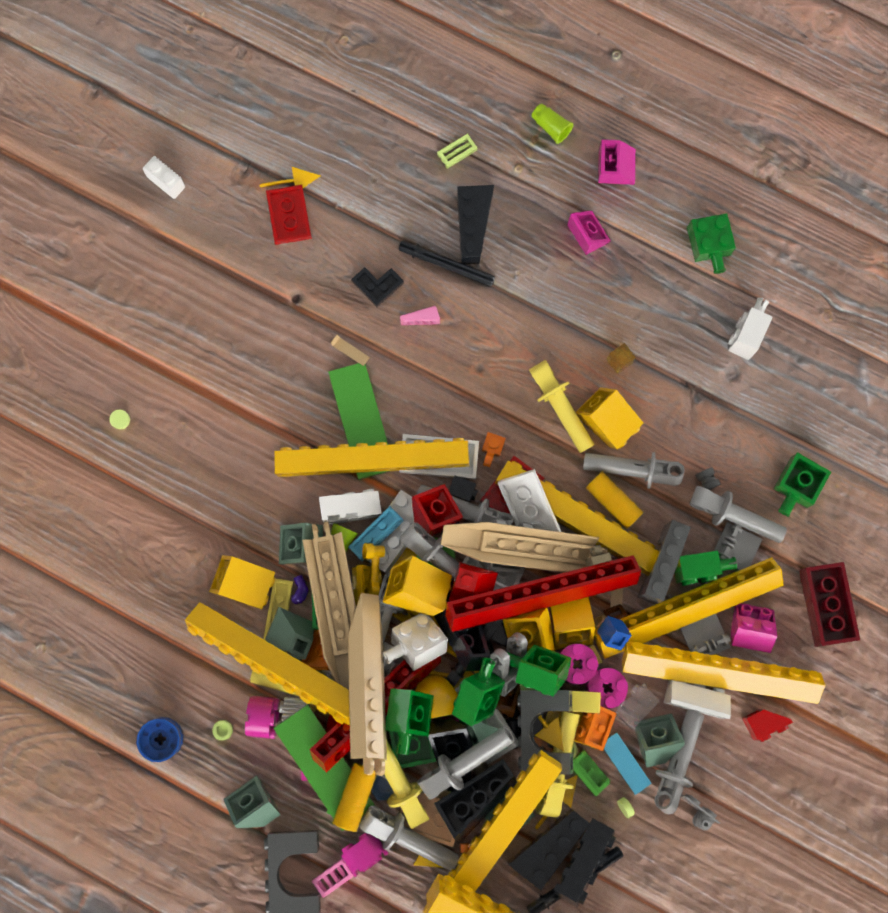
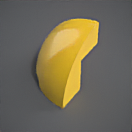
(443, 694)

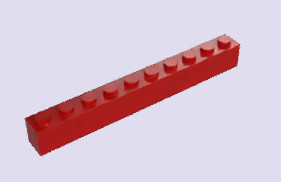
(542, 593)

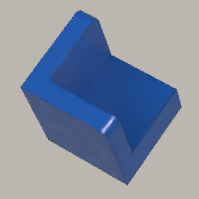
(614, 633)

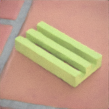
(444, 159)

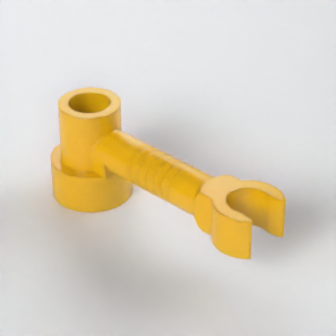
(373, 552)

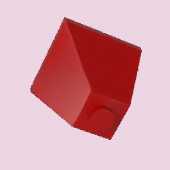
(435, 509)
(471, 581)

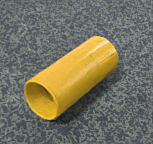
(614, 500)
(354, 795)

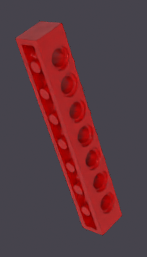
(336, 741)

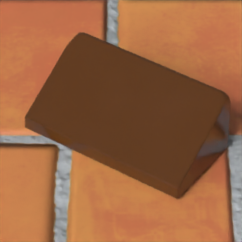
(508, 703)

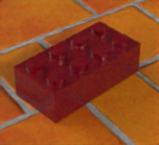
(829, 604)

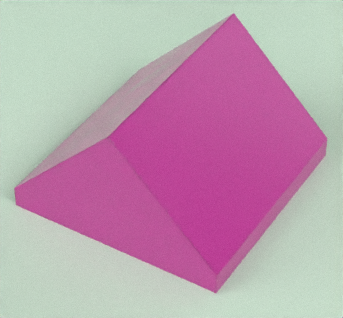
(587, 231)

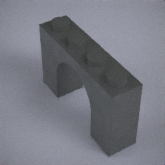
(672, 543)
(532, 705)
(279, 847)

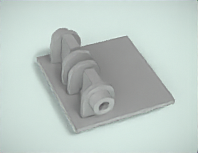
(738, 544)
(706, 636)
(704, 817)

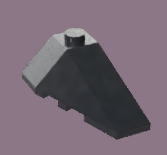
(450, 739)

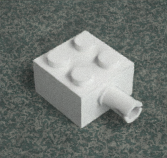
(750, 330)
(416, 641)

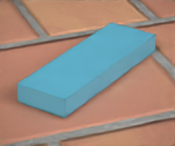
(377, 531)
(626, 764)

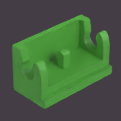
(590, 773)

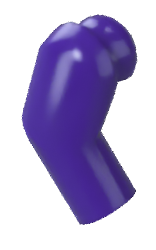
(302, 590)

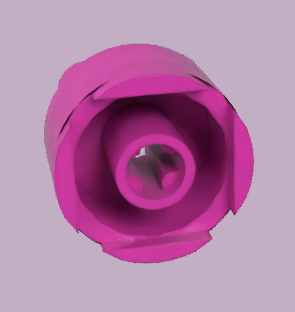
(588, 663)
(617, 685)
(262, 717)
(363, 854)

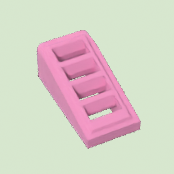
(426, 316)
(346, 876)

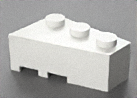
(350, 506)

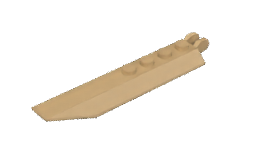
(520, 545)
(332, 598)
(367, 686)

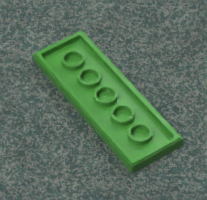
(358, 408)
(300, 734)

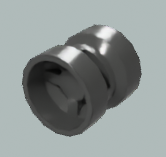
(708, 479)

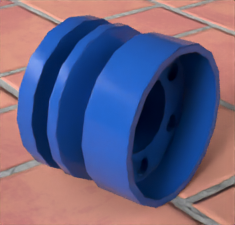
(153, 749)

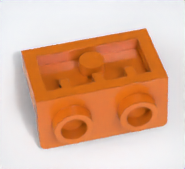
(595, 728)

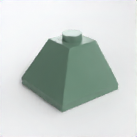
(291, 544)
(658, 739)
(251, 805)

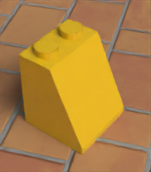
(610, 417)
(242, 582)
(417, 587)
(572, 623)

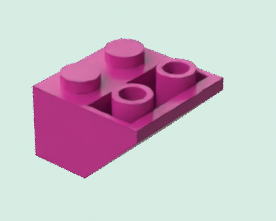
(616, 163)
(753, 628)

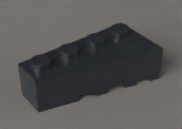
(473, 216)
(467, 643)
(469, 806)
(545, 854)
(585, 863)

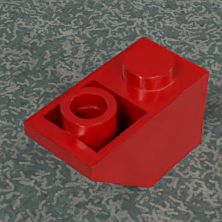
(763, 723)

